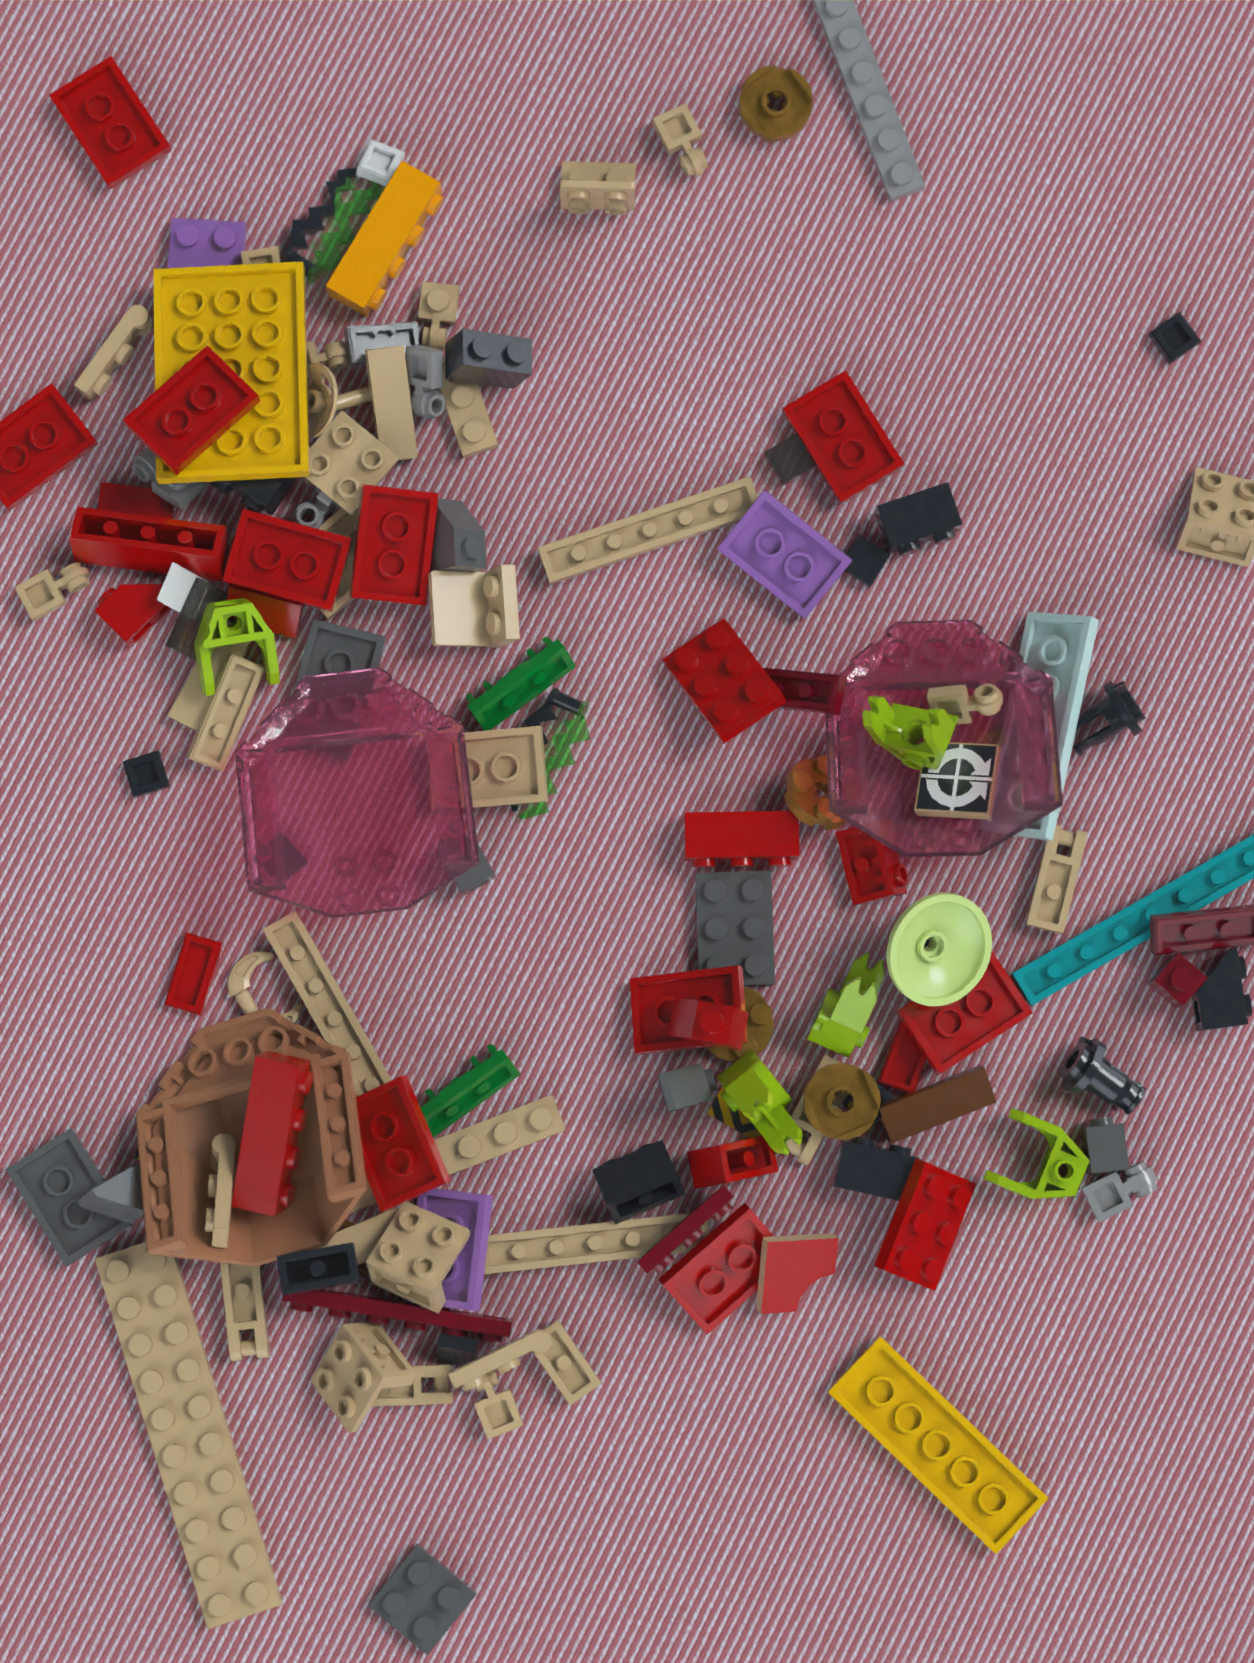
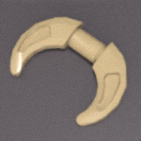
(240, 981)

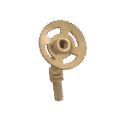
(324, 403)

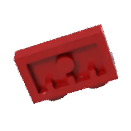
(870, 867)

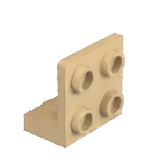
(598, 187)
(345, 460)
(1219, 518)
(474, 607)
(417, 1255)
(357, 1369)

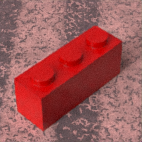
(741, 838)

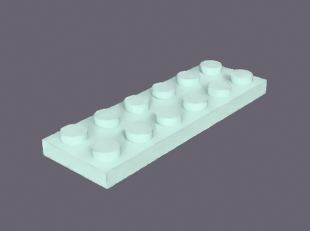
(1063, 650)

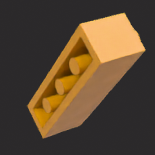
(384, 239)

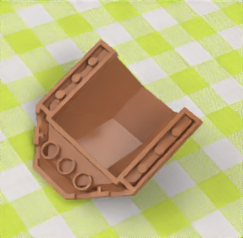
(209, 1097)

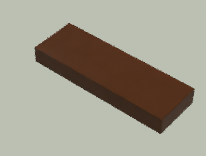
(936, 1104)

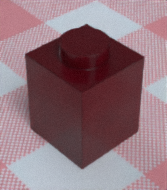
(1177, 980)

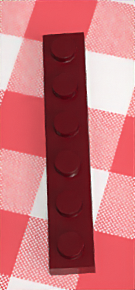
(414, 1316)

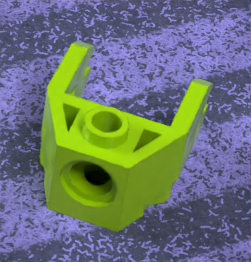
(246, 627)
(901, 728)
(845, 1013)
(761, 1099)
(1059, 1151)

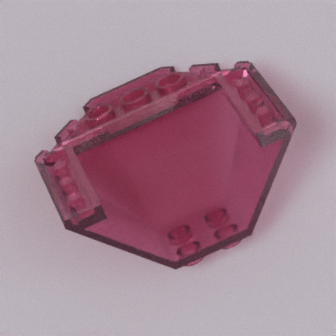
(880, 792)
(355, 797)

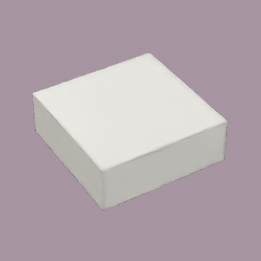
(379, 162)

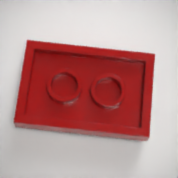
(110, 122)
(191, 410)
(843, 437)
(39, 444)
(393, 544)
(287, 560)
(724, 680)
(654, 1001)
(960, 1028)
(397, 1145)
(925, 1224)
(719, 1270)

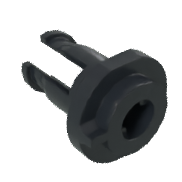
(1118, 709)
(1091, 1071)

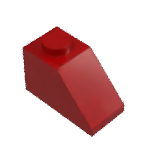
(132, 610)
(708, 1023)
(731, 1162)

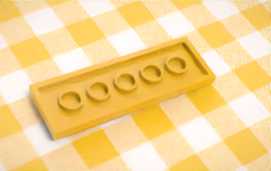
(937, 1444)

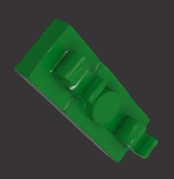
(521, 684)
(468, 1090)

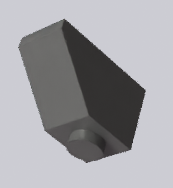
(457, 539)
(686, 1086)
(117, 1197)

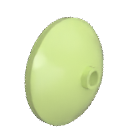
(956, 950)

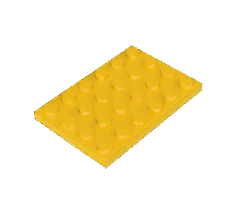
(258, 328)

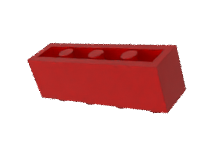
(148, 543)
(272, 1133)

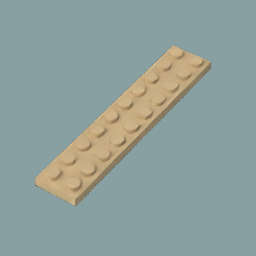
(189, 1434)

